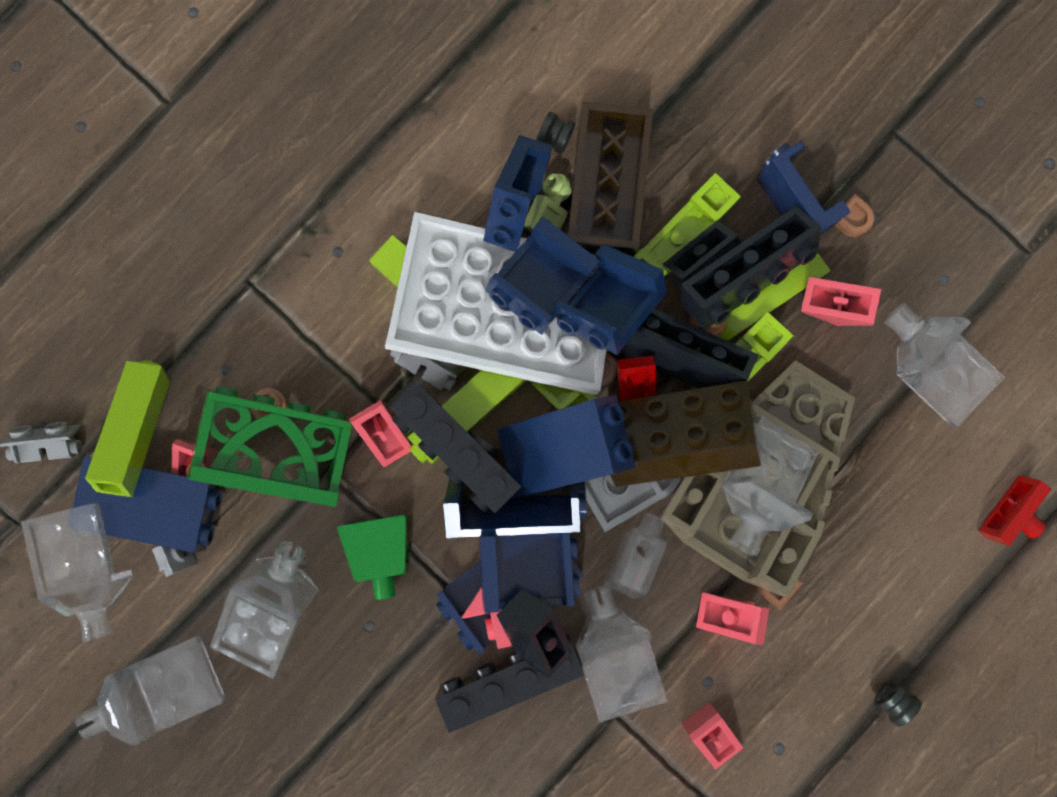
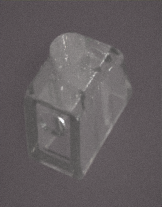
(629, 570)

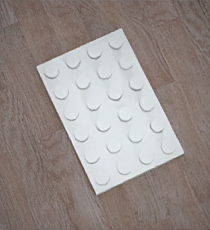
(451, 318)

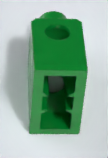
(377, 551)

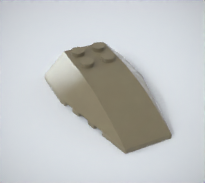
(700, 511)

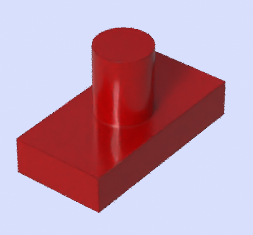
(636, 378)
(1016, 512)

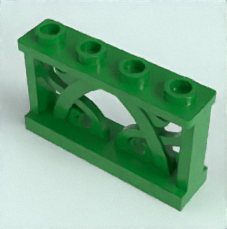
(306, 484)

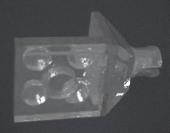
(942, 364)
(768, 493)
(75, 566)
(265, 610)
(617, 659)
(154, 694)

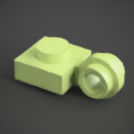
(557, 189)

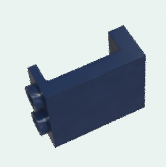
(788, 189)
(515, 192)
(539, 274)
(612, 300)
(528, 562)

